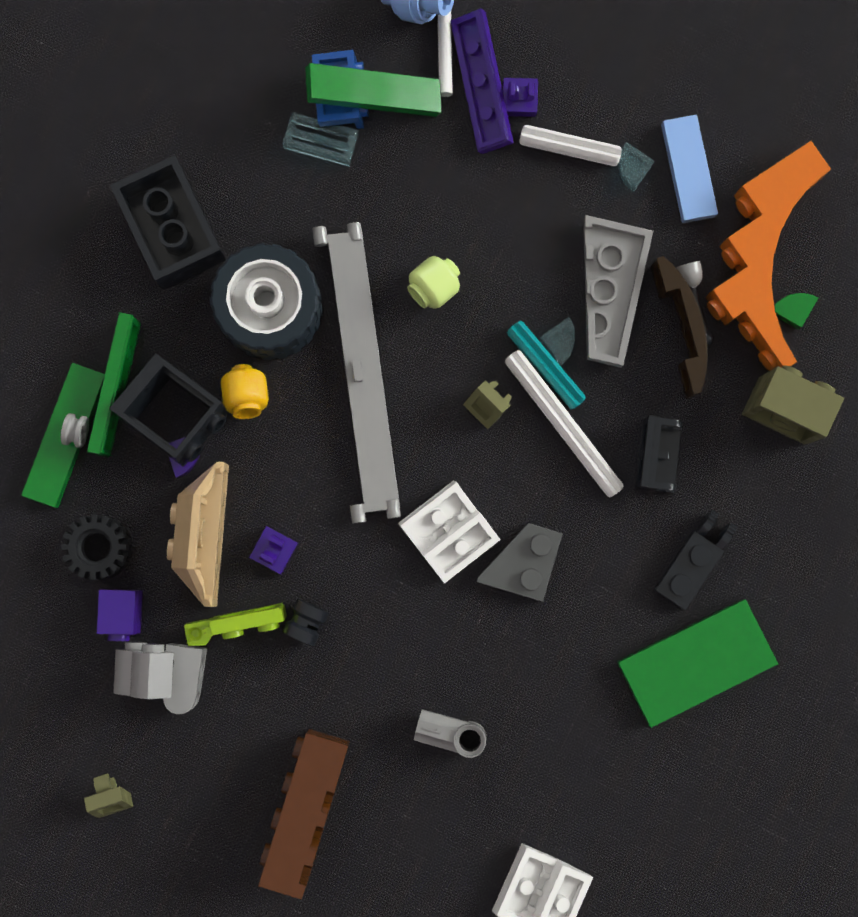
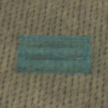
(315, 151)

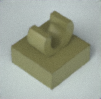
(487, 403)
(108, 799)

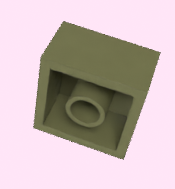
(793, 405)

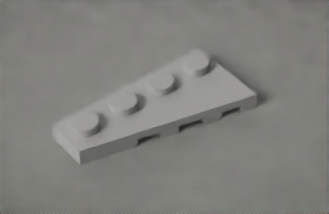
(613, 279)

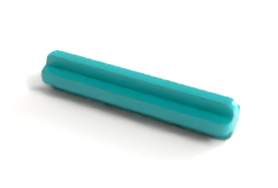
(546, 365)

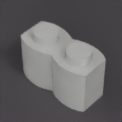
(143, 671)

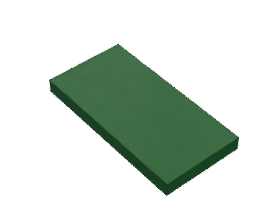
(697, 663)

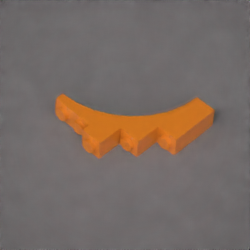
(751, 252)

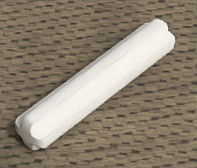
(570, 145)

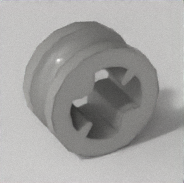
(74, 430)

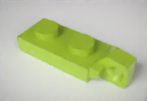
(232, 624)

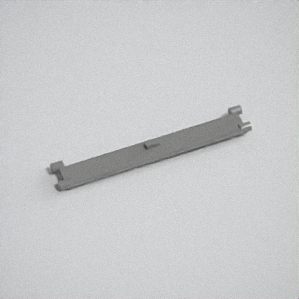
(362, 371)

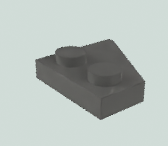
(525, 563)

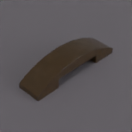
(671, 283)

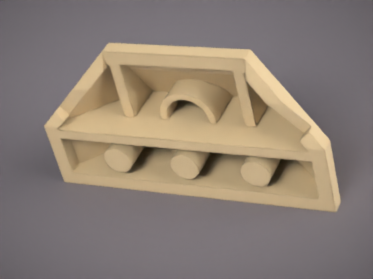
(199, 533)

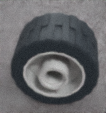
(266, 301)

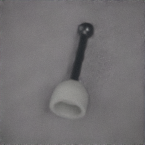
(693, 275)

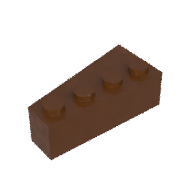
(304, 813)

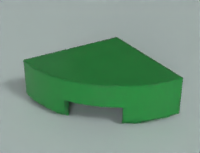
(795, 308)

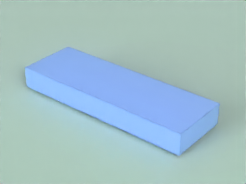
(689, 169)

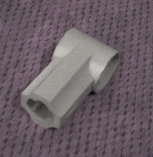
(446, 731)

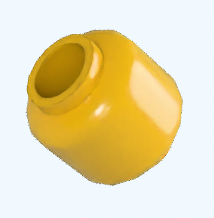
(244, 391)

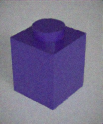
(119, 613)

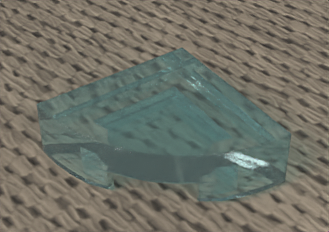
(633, 166)
(560, 341)

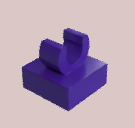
(521, 96)
(273, 550)

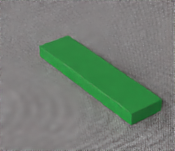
(372, 90)
(114, 384)
(54, 460)

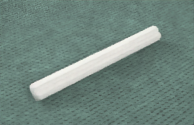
(564, 423)

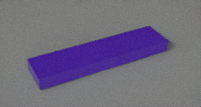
(481, 81)

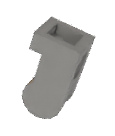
(186, 677)

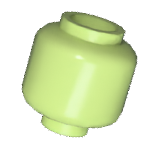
(434, 282)

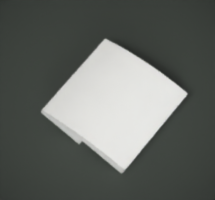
(449, 531)
(541, 887)

